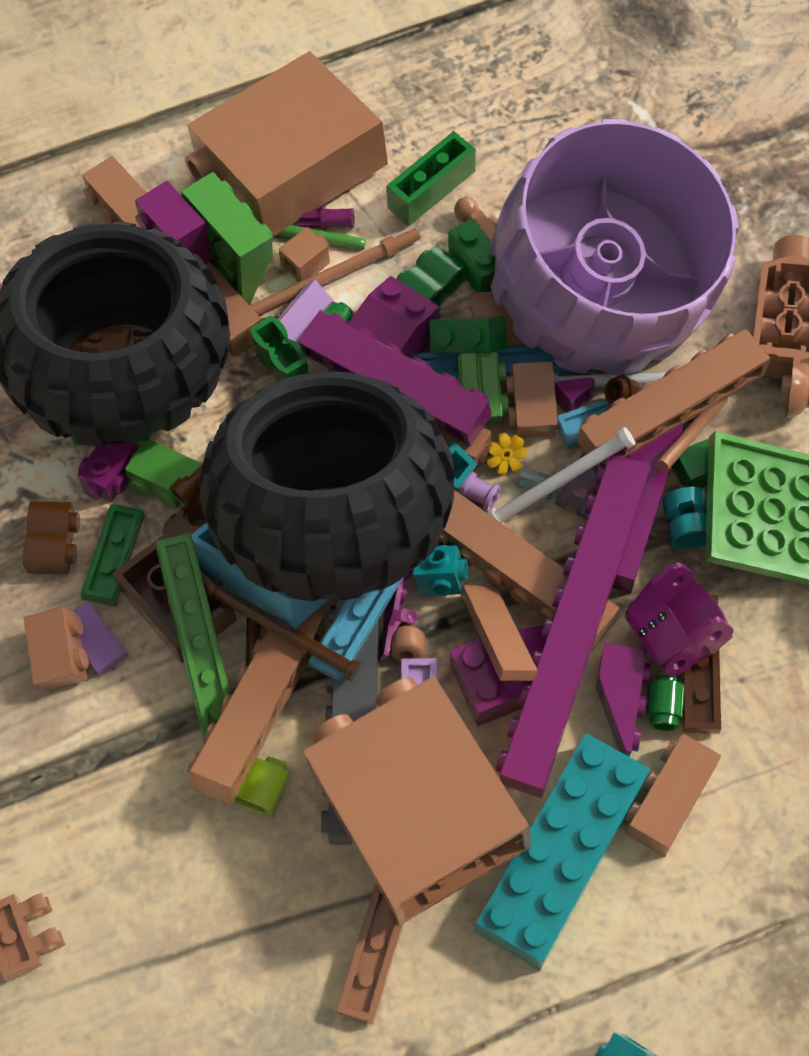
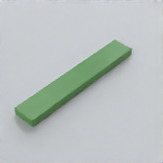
(194, 627)

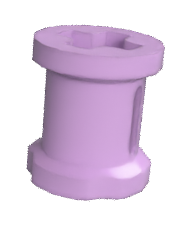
(480, 491)

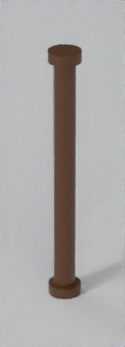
(217, 591)

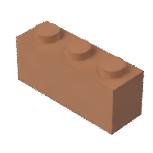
(671, 794)

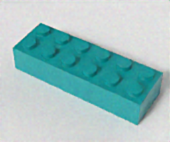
(565, 851)

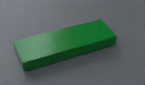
(112, 552)

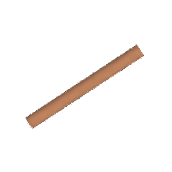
(688, 436)

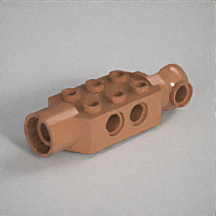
(784, 320)

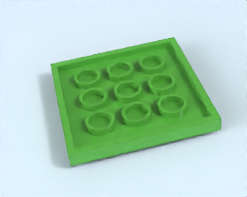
(757, 508)

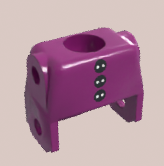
(678, 620)

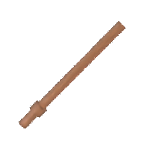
(387, 247)

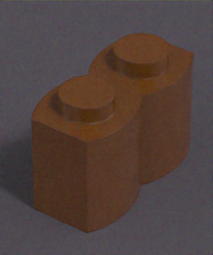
(50, 537)

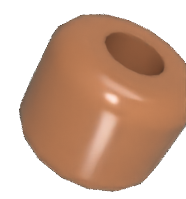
(407, 643)

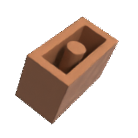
(533, 399)
(56, 648)

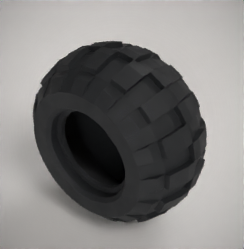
(103, 280)
(317, 436)

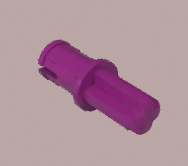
(327, 218)

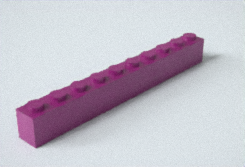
(574, 627)

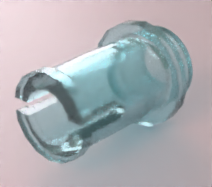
(537, 478)

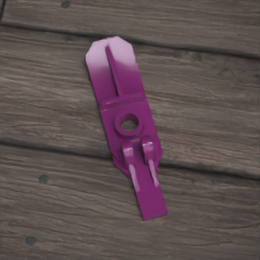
(396, 616)

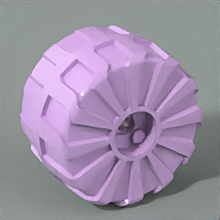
(613, 247)

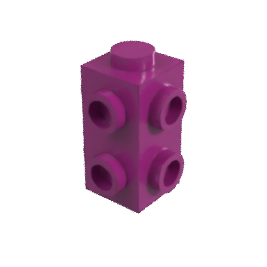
(104, 470)

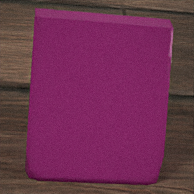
(573, 393)

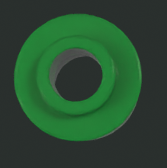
(665, 703)

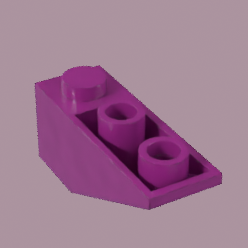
(619, 688)

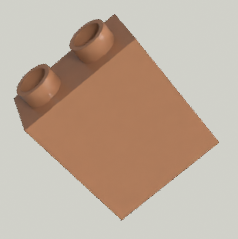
(289, 142)
(416, 796)

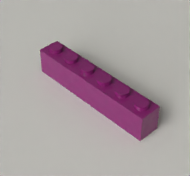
(355, 351)
(647, 510)

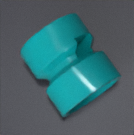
(687, 517)

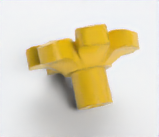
(506, 453)

